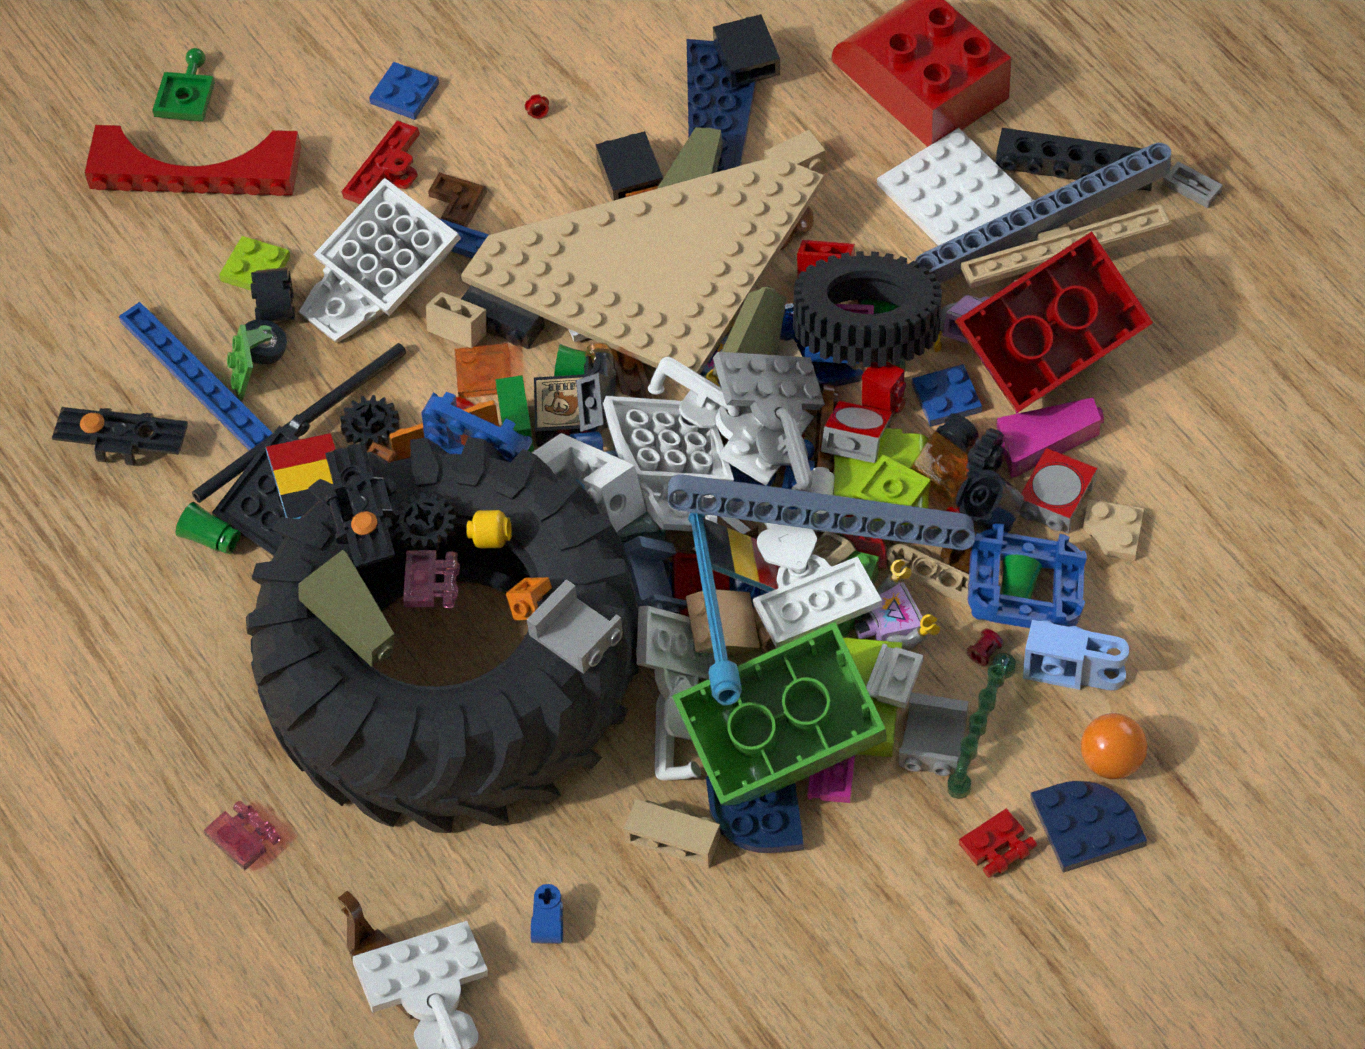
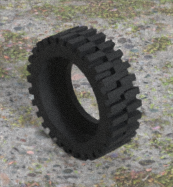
(867, 336)

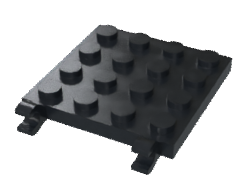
(254, 500)

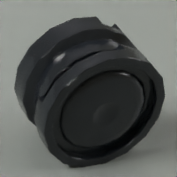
(959, 431)

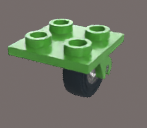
(255, 342)

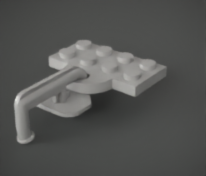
(776, 393)

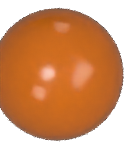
(1114, 746)

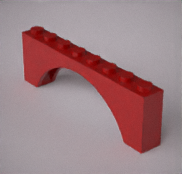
(263, 170)

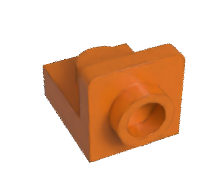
(525, 595)

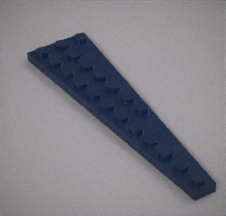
(715, 103)

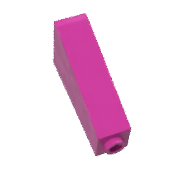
(1050, 427)

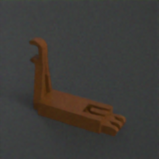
(360, 934)

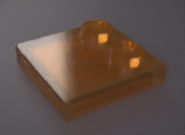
(480, 367)
(943, 465)

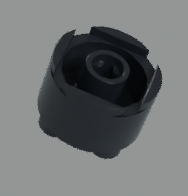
(273, 294)
(989, 501)

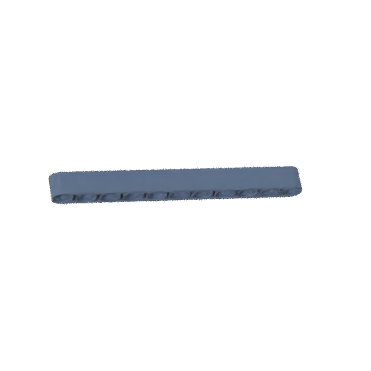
(1049, 211)
(809, 503)

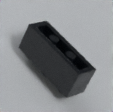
(506, 319)

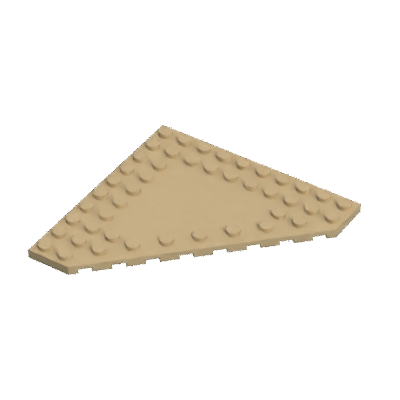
(654, 267)

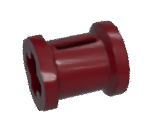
(985, 647)

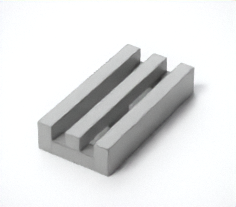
(1190, 187)

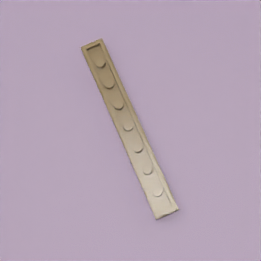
(1030, 255)

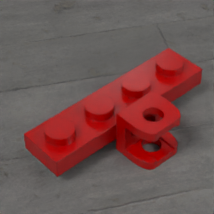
(386, 161)

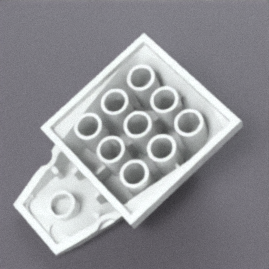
(375, 261)
(662, 446)

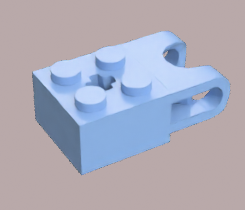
(1073, 657)

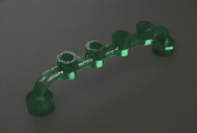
(1003, 667)

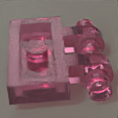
(420, 579)
(235, 840)

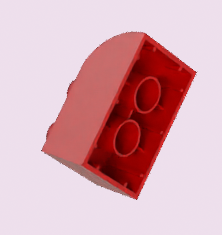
(927, 67)
(1054, 322)

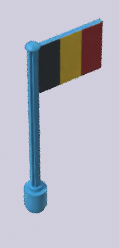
(296, 468)
(737, 557)

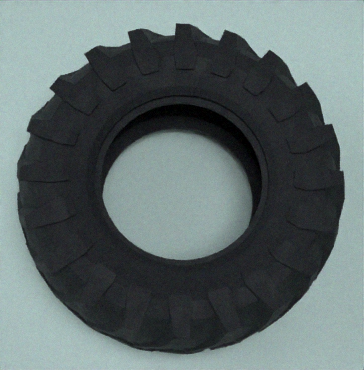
(467, 742)

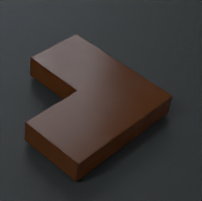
(462, 196)

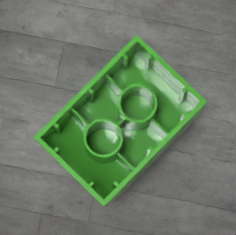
(793, 718)

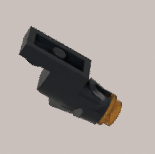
(595, 386)

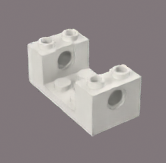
(606, 478)

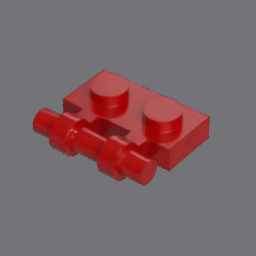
(992, 837)

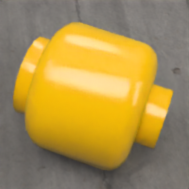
(489, 529)

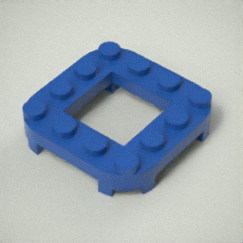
(445, 423)
(1059, 555)

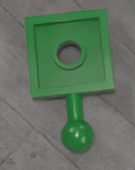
(176, 84)

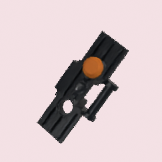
(119, 432)
(370, 505)

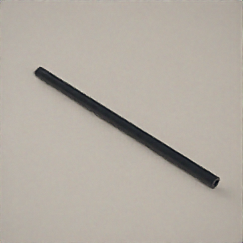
(309, 415)

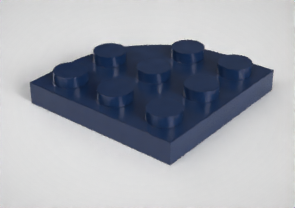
(1086, 823)
(761, 824)

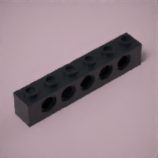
(1056, 154)

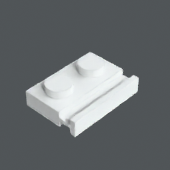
(894, 675)

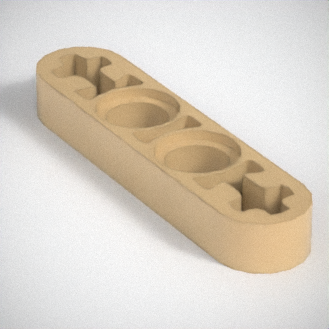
(934, 579)

